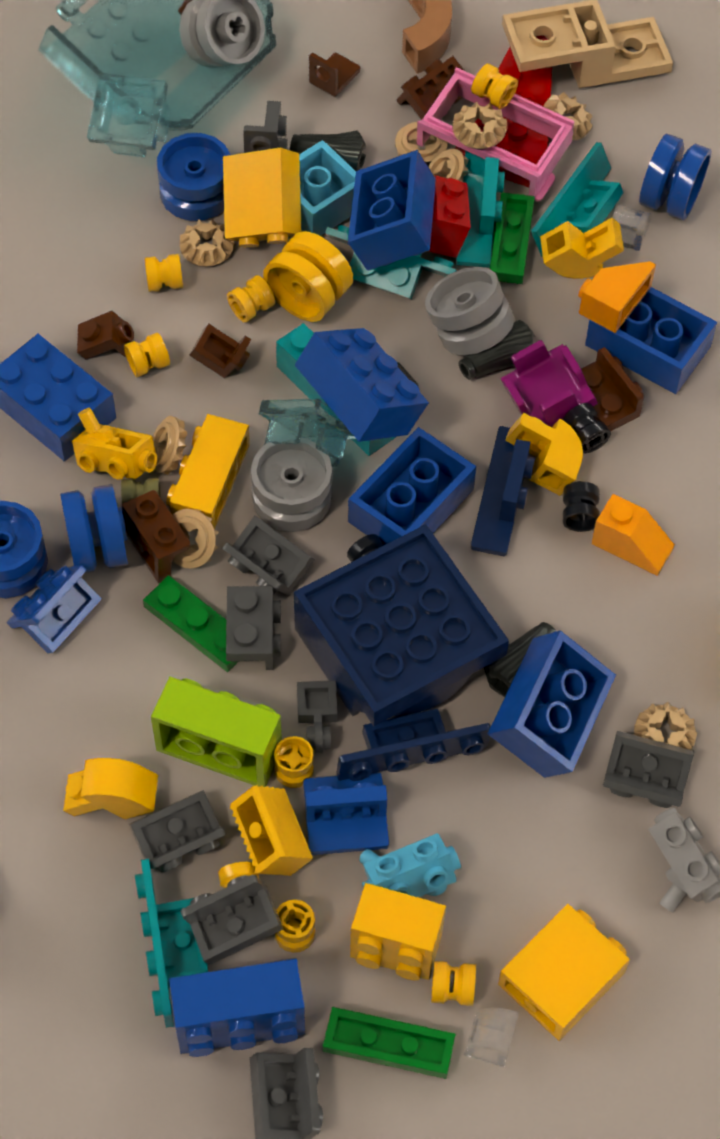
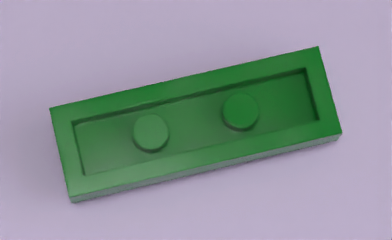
(512, 238)
(190, 619)
(389, 1042)

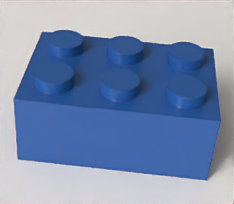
(392, 210)
(658, 340)
(361, 384)
(47, 392)
(412, 488)
(552, 704)
(238, 1007)

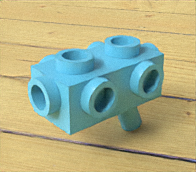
(414, 869)

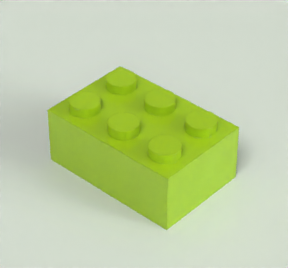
(216, 731)

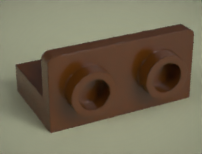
(424, 91)
(614, 391)
(154, 533)

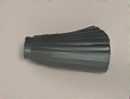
(346, 145)
(500, 354)
(502, 672)

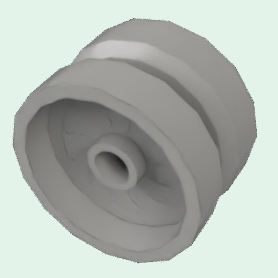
(222, 31)
(469, 310)
(291, 485)

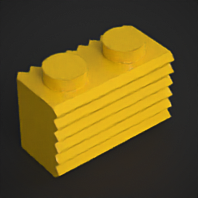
(271, 831)

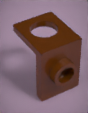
(333, 73)

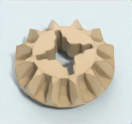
(563, 104)
(468, 132)
(407, 142)
(450, 164)
(206, 253)
(169, 444)
(196, 555)
(677, 719)

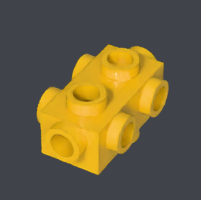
(113, 449)

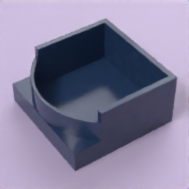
(397, 628)

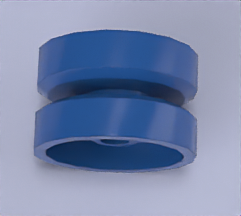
(192, 176)
(675, 176)
(96, 528)
(21, 550)

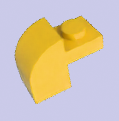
(579, 253)
(556, 451)
(113, 786)

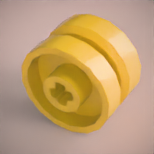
(308, 276)

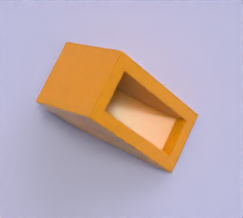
(615, 293)
(632, 535)

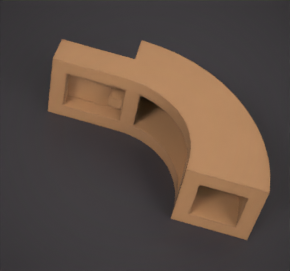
(430, 36)

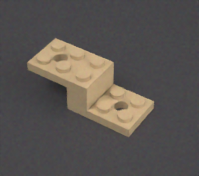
(587, 43)

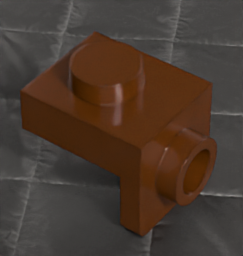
(103, 334)
(220, 351)

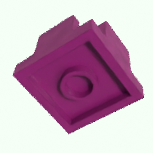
(547, 383)

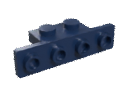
(502, 494)
(409, 741)

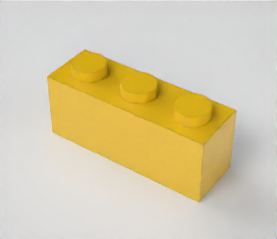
(210, 468)

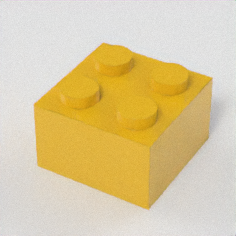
(396, 932)

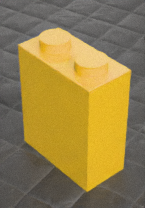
(262, 196)
(564, 971)

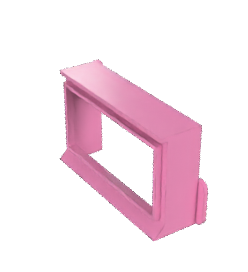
(518, 110)

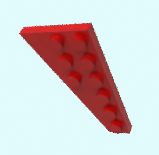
(521, 140)

